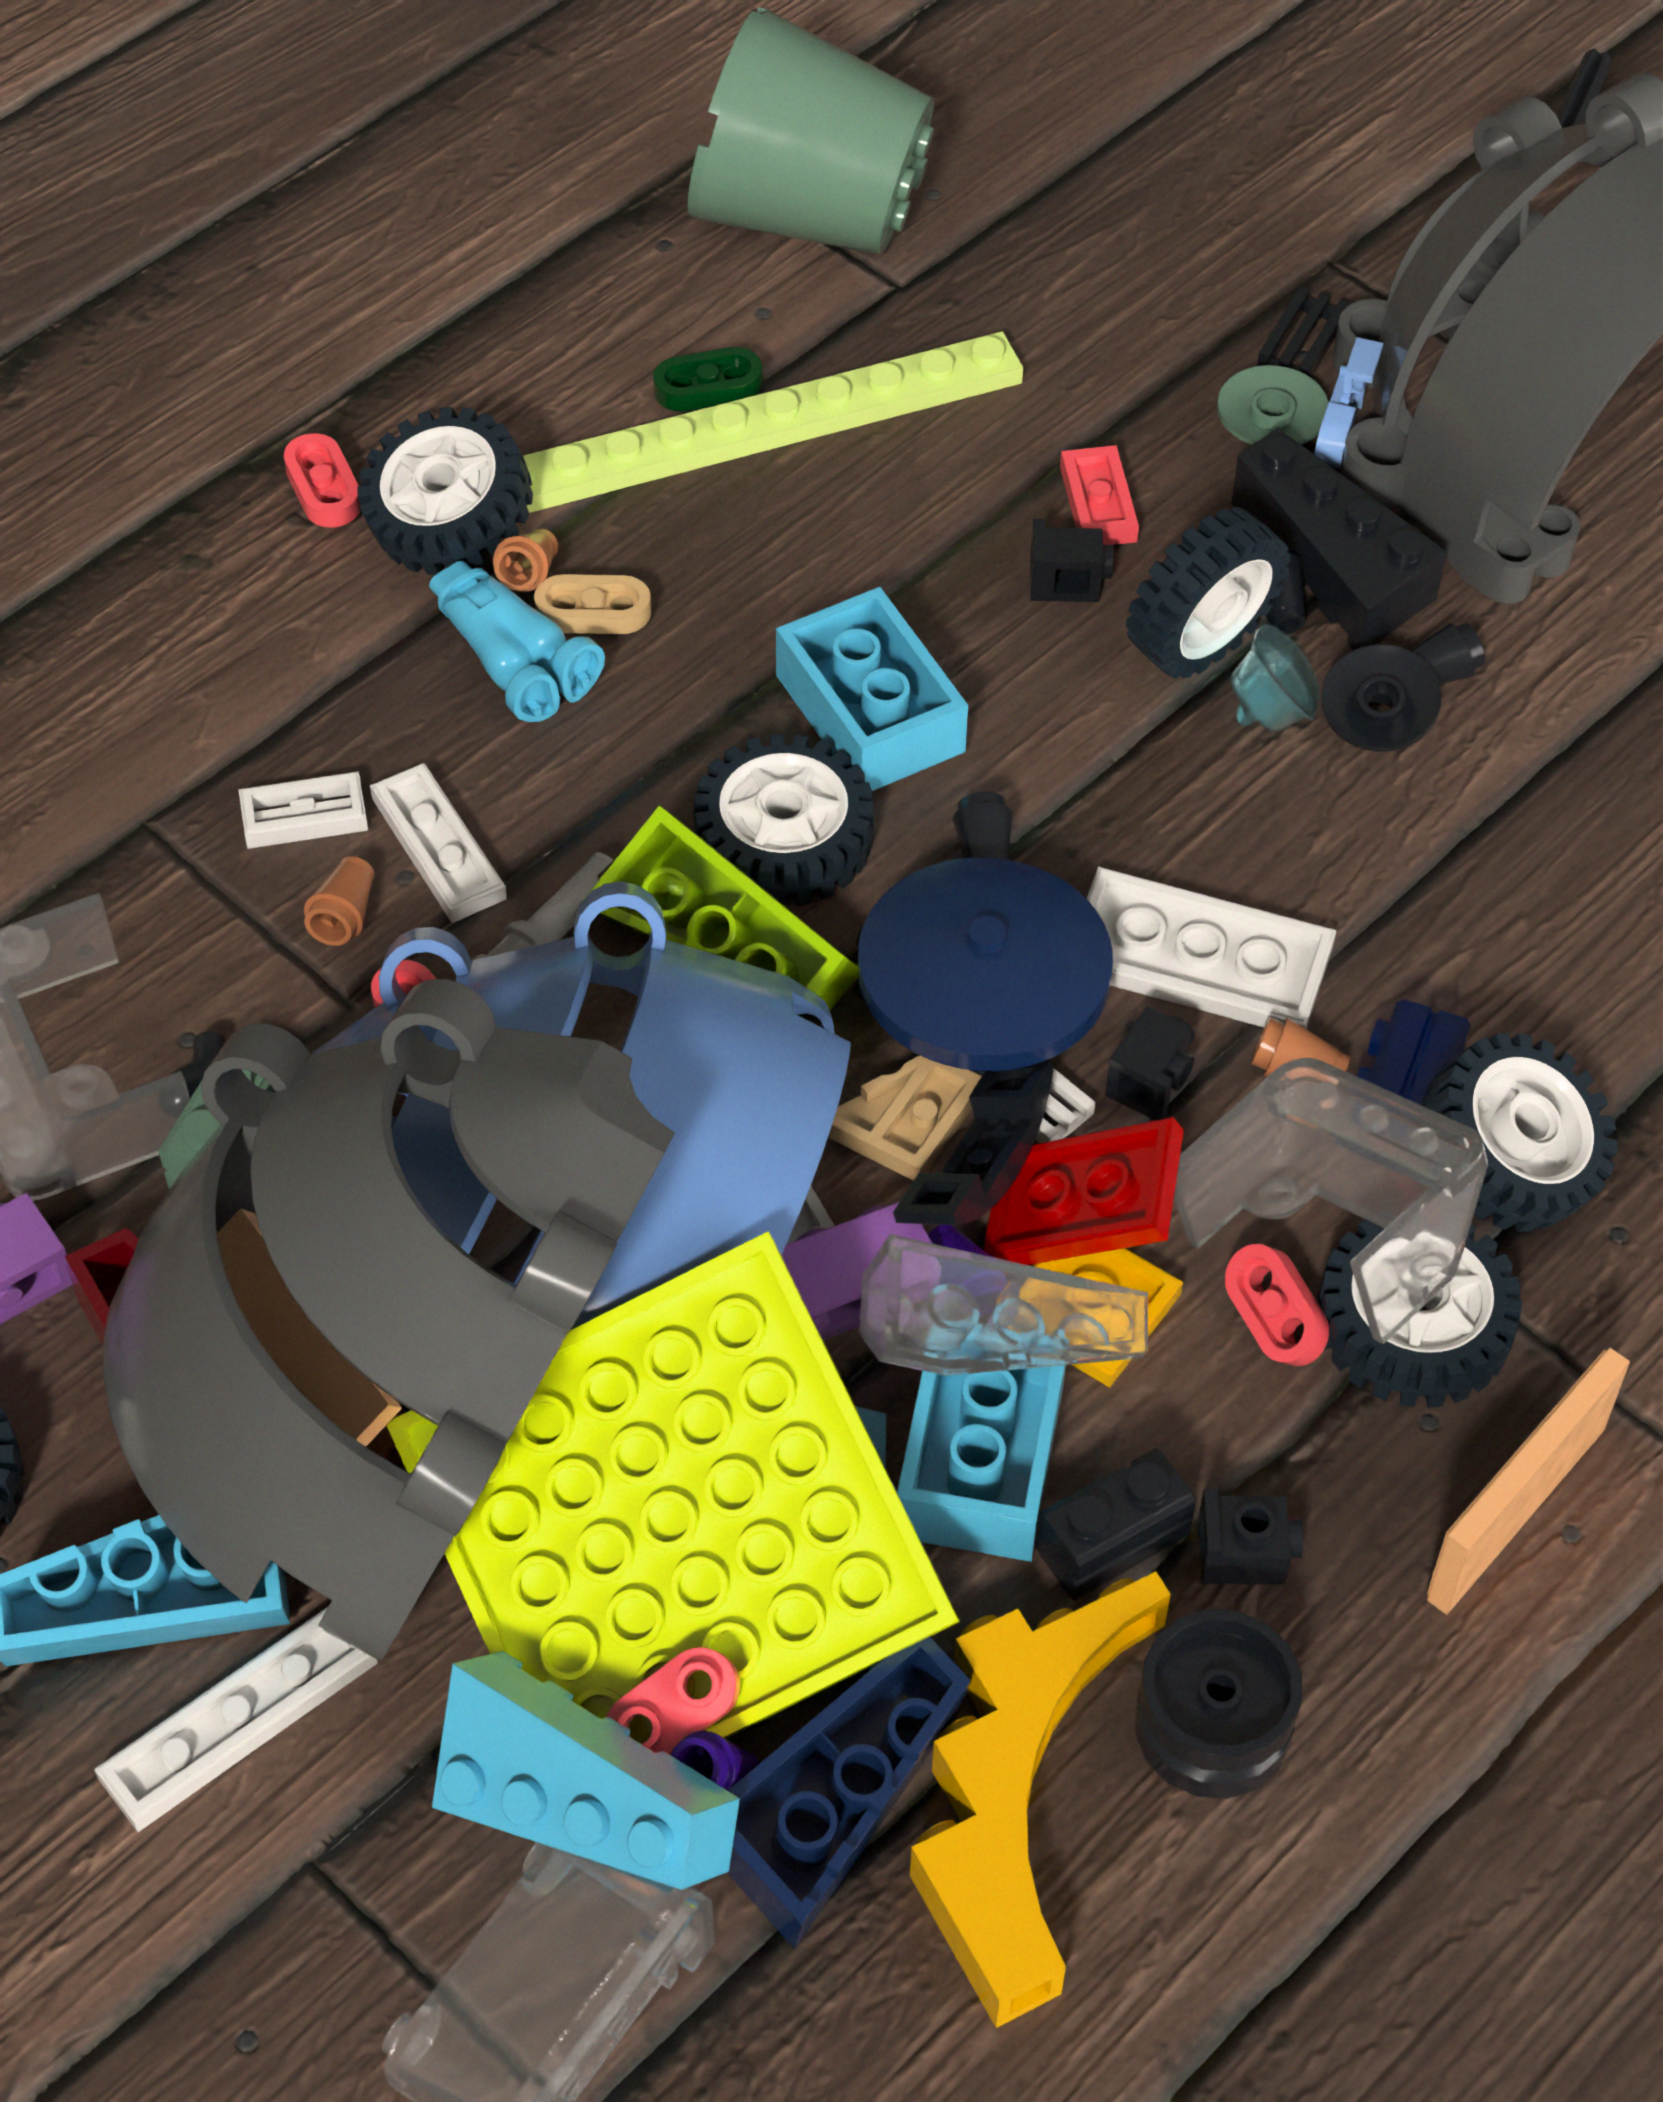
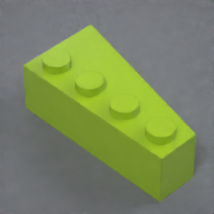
(722, 909)

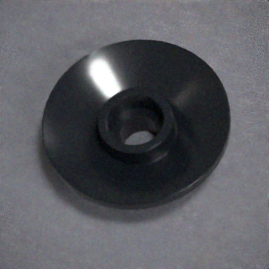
(1387, 677)

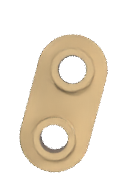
(594, 603)

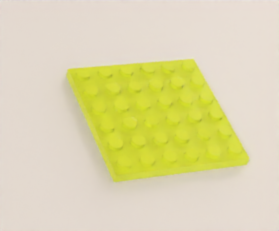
(688, 1492)

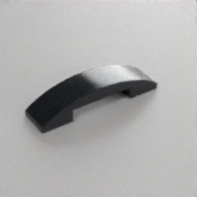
(990, 1154)

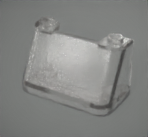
(548, 1984)

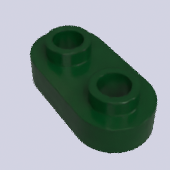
(707, 378)

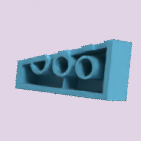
(125, 1595)
(562, 1777)

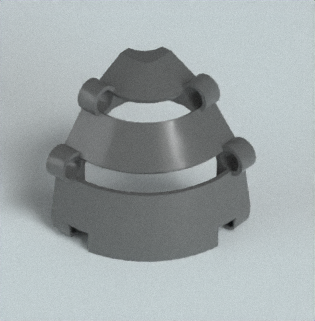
(1537, 327)
(205, 1412)

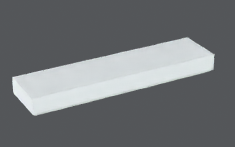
(229, 1721)

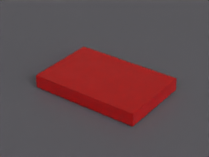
(1089, 1195)

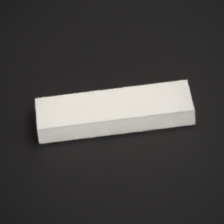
(438, 842)

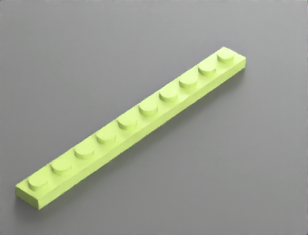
(771, 420)

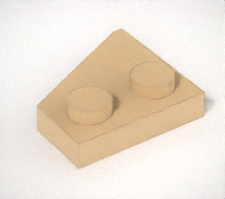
(906, 1115)

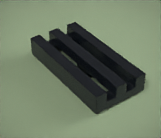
(1315, 310)

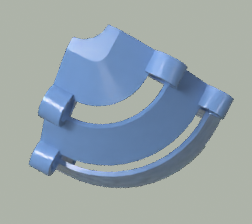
(710, 1060)

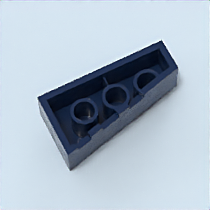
(835, 1782)

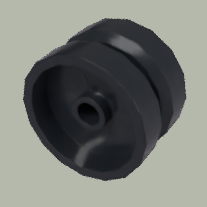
(1218, 1703)

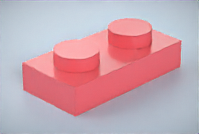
(1100, 493)

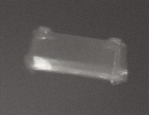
(73, 1121)
(1359, 1148)

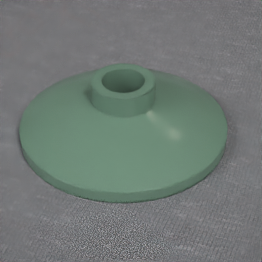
(1271, 398)

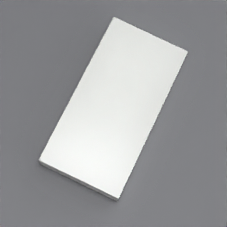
(1210, 950)

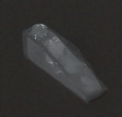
(987, 1314)

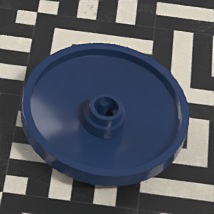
(985, 964)

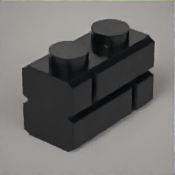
(1115, 1523)

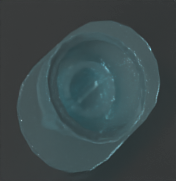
(1274, 682)

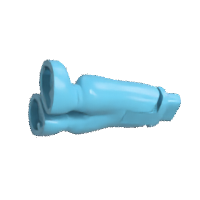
(517, 643)

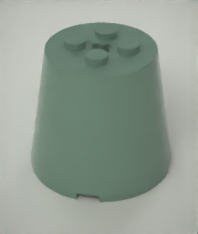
(809, 141)

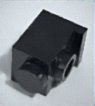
(1068, 563)
(1151, 1063)
(1246, 1539)

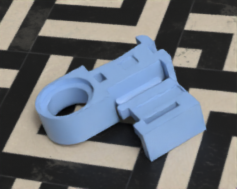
(1346, 397)

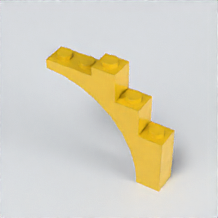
(980, 1870)

